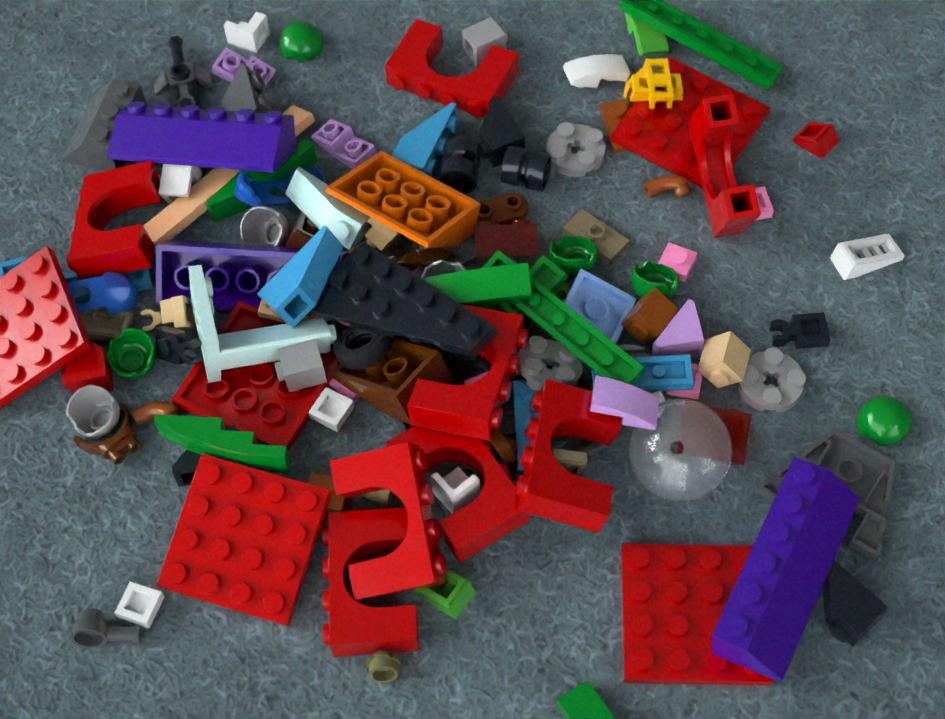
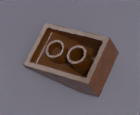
(393, 378)

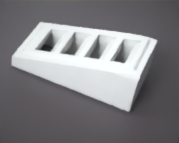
(851, 266)

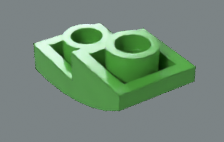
(648, 40)

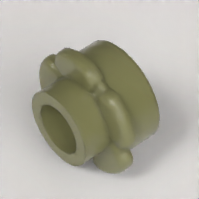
(383, 666)

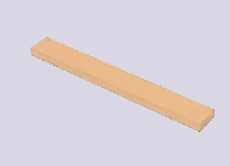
(187, 209)

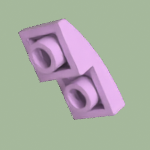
(229, 63)
(342, 144)
(624, 400)

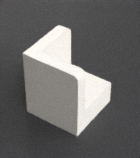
(248, 35)
(177, 181)
(455, 489)

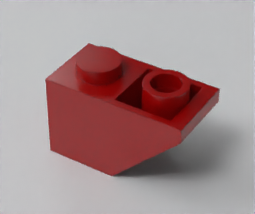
(88, 369)

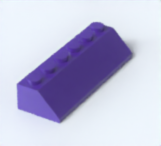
(203, 137)
(234, 269)
(785, 571)

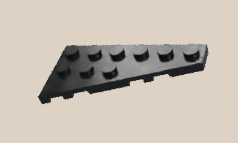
(391, 301)

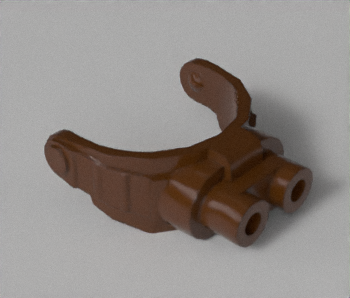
(116, 446)

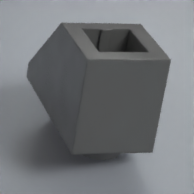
(246, 92)

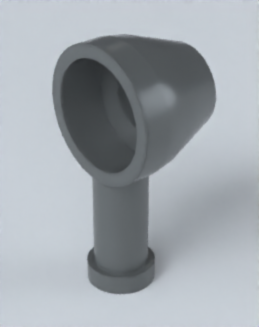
(92, 623)

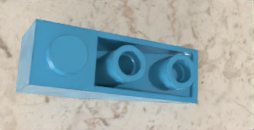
(426, 142)
(301, 281)

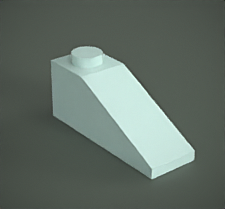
(324, 209)

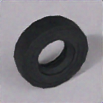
(362, 357)

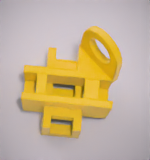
(654, 78)

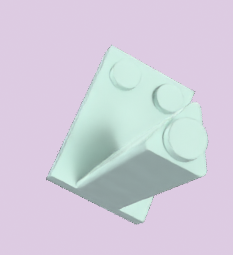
(250, 345)

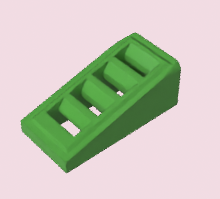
(453, 596)

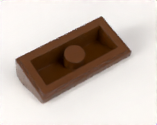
(301, 231)

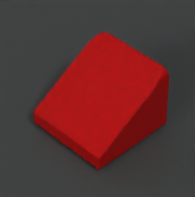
(817, 138)

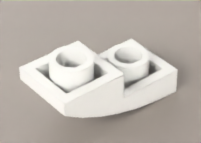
(591, 69)

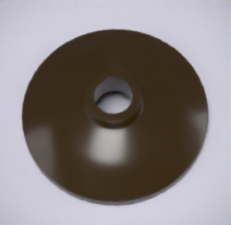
(423, 256)

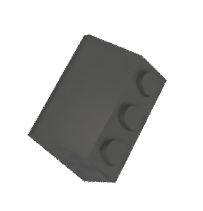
(95, 128)

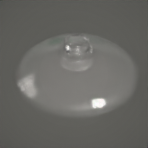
(701, 463)

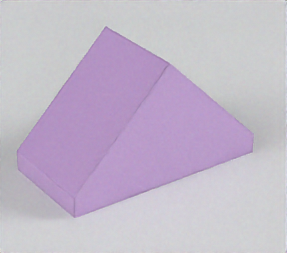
(681, 335)

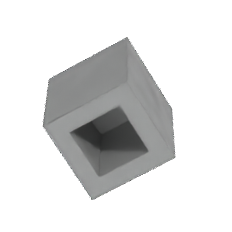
(480, 37)
(300, 365)

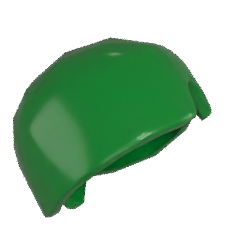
(301, 41)
(573, 254)
(654, 276)
(131, 354)
(884, 420)

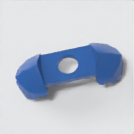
(258, 192)
(108, 291)

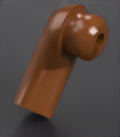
(667, 182)
(148, 411)

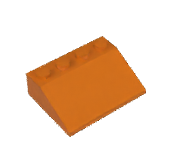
(408, 201)

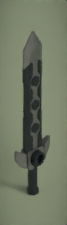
(182, 82)

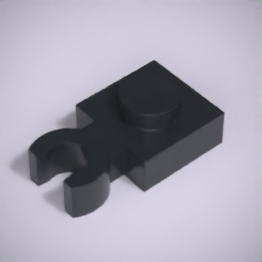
(805, 329)
(174, 347)

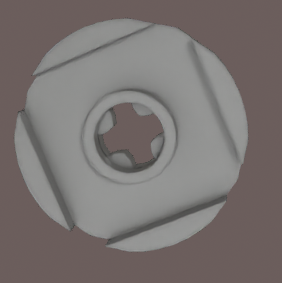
(576, 135)
(545, 352)
(773, 364)

